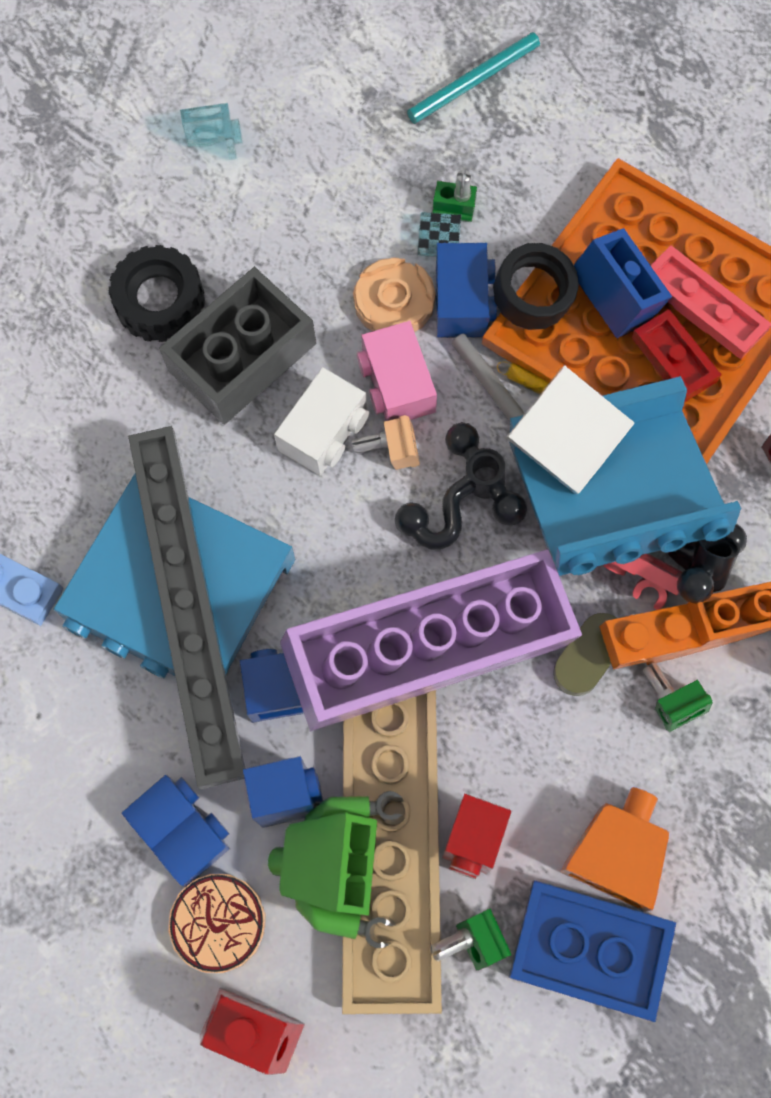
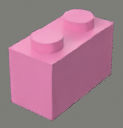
(397, 372)

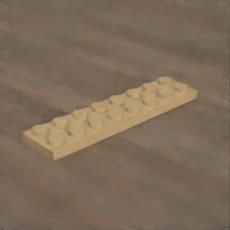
(397, 753)

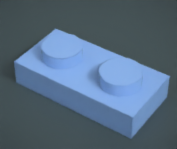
(26, 591)

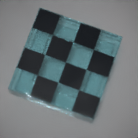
(437, 229)

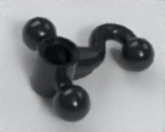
(508, 506)
(707, 565)

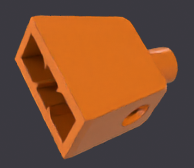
(622, 852)

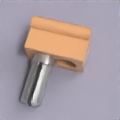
(399, 440)

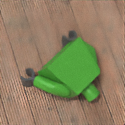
(331, 863)

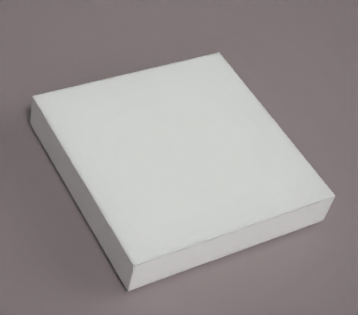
(570, 430)

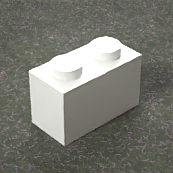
(322, 422)

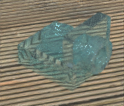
(211, 125)

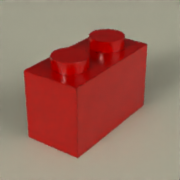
(476, 836)

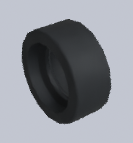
(544, 258)

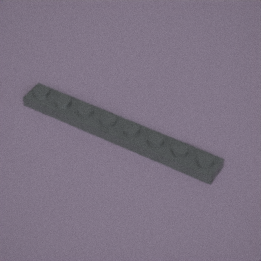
(187, 609)

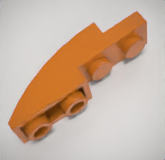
(688, 627)

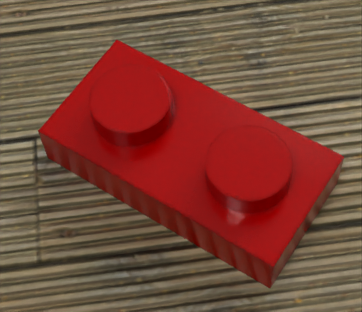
(675, 353)

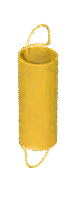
(525, 378)

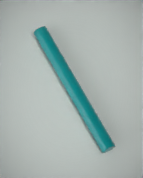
(473, 78)

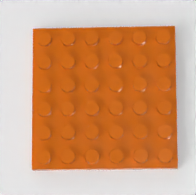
(586, 345)

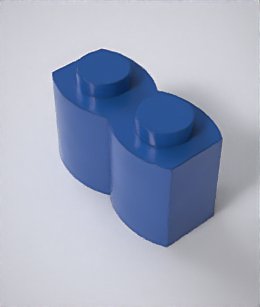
(177, 830)

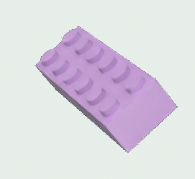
(428, 639)

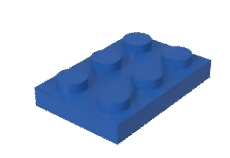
(593, 950)

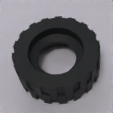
(152, 263)

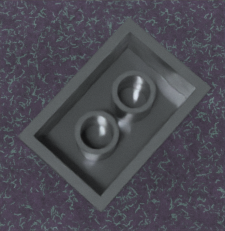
(239, 345)

